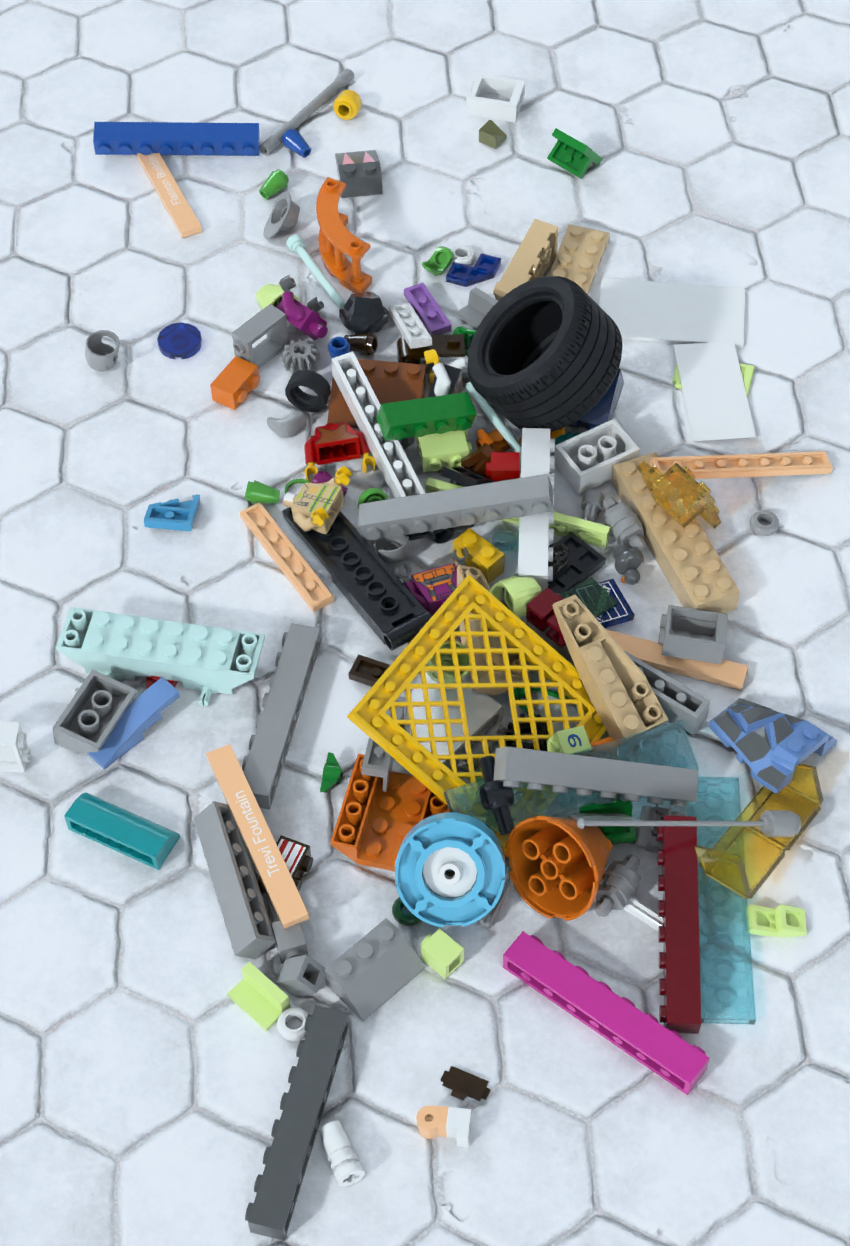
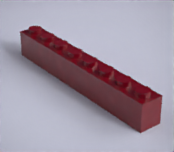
(680, 927)

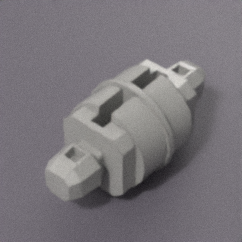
(624, 524)
(617, 885)

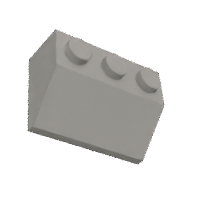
(92, 713)
(373, 969)

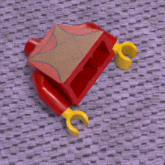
(336, 444)

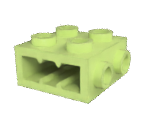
(443, 449)

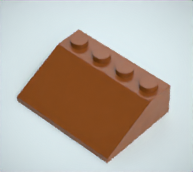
(389, 382)

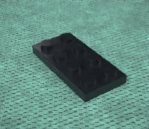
(581, 564)

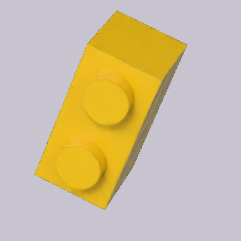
(480, 554)

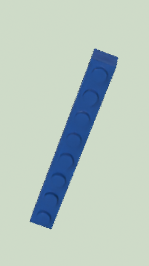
(176, 138)

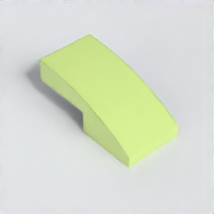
(778, 922)

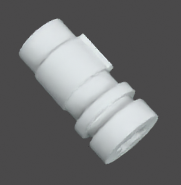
(339, 1151)

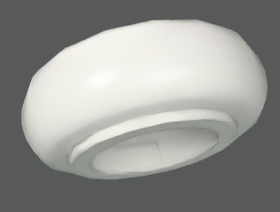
(463, 250)
(287, 1015)

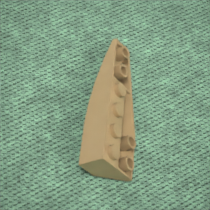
(478, 643)
(608, 674)

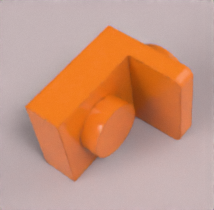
(493, 439)

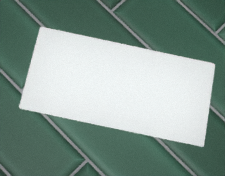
(714, 391)

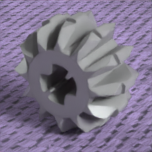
(300, 356)

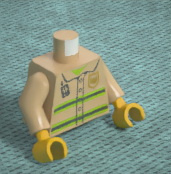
(319, 503)

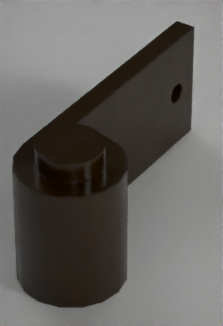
(444, 345)

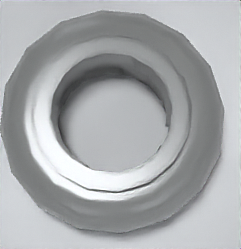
(764, 530)

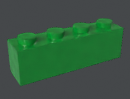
(426, 416)

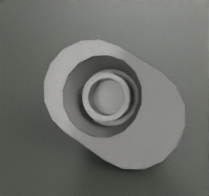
(283, 215)

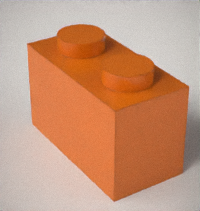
(235, 383)

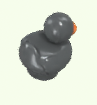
(627, 562)

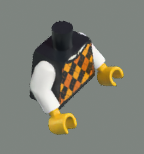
(445, 378)

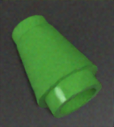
(275, 182)
(259, 492)

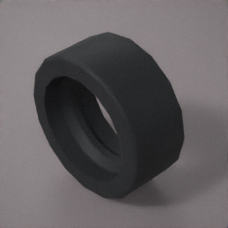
(312, 381)

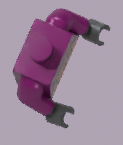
(298, 315)
(434, 585)

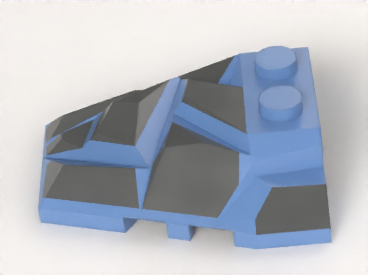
(769, 741)

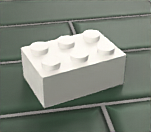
(590, 456)

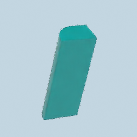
(121, 830)

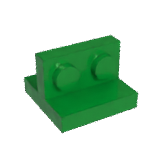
(572, 154)

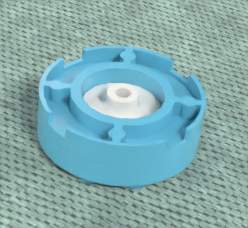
(444, 895)

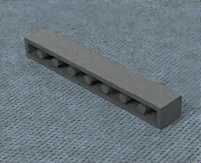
(298, 1124)

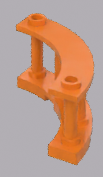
(337, 240)

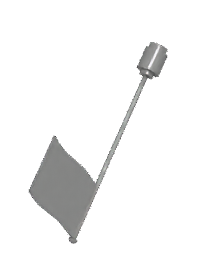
(771, 823)

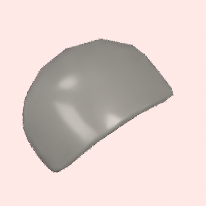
(392, 548)

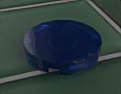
(179, 340)

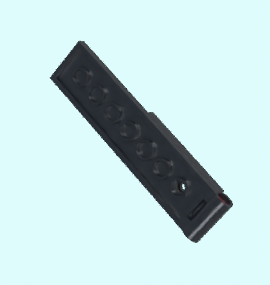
(365, 581)

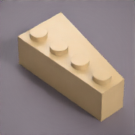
(531, 259)

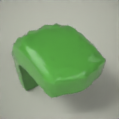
(439, 261)

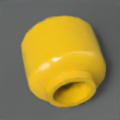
(347, 104)

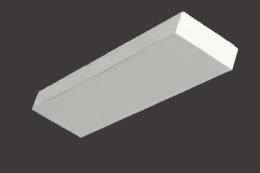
(410, 325)

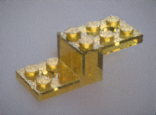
(680, 494)

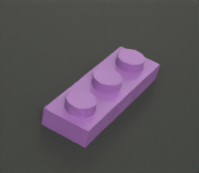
(427, 309)

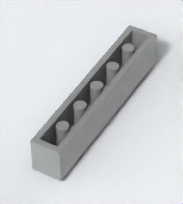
(234, 881)

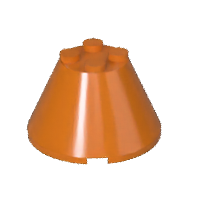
(557, 865)

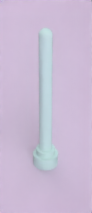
(297, 245)
(495, 419)

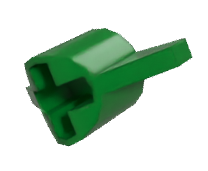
(331, 773)

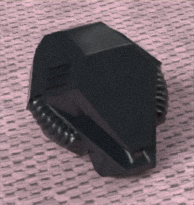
(364, 313)

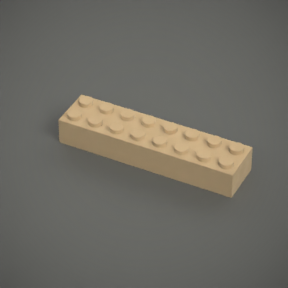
(681, 553)

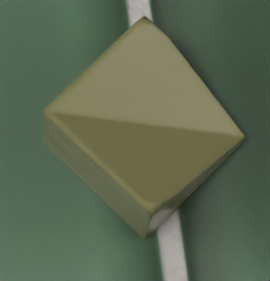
(491, 134)

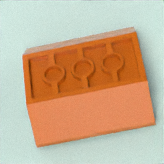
(377, 821)

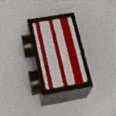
(297, 859)

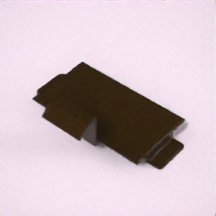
(465, 1084)

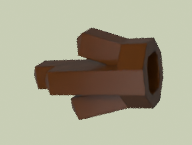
(477, 460)

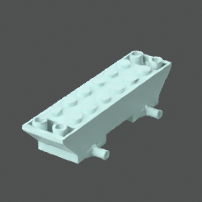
(130, 645)

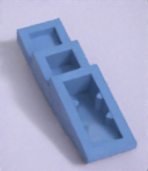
(136, 719)

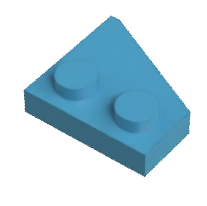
(172, 514)

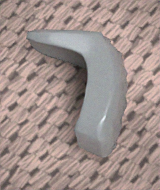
(288, 426)

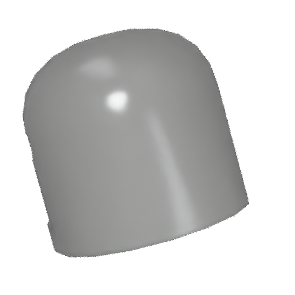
(101, 355)

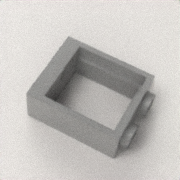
(269, 322)
(693, 621)

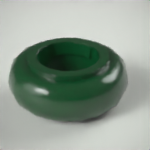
(400, 917)

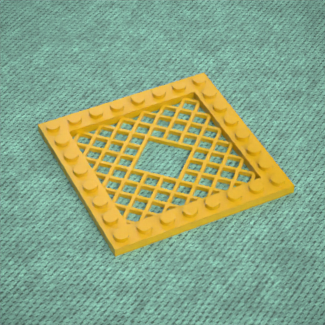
(406, 748)

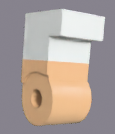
(446, 1122)

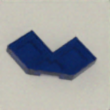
(464, 275)

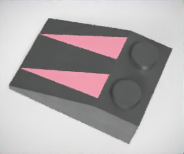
(360, 172)

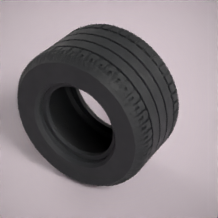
(545, 354)

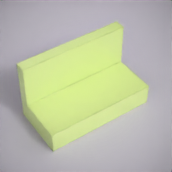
(259, 997)

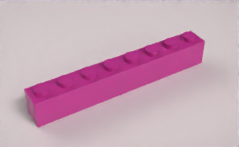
(606, 1012)

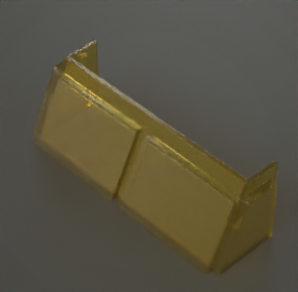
(743, 854)

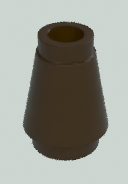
(363, 343)

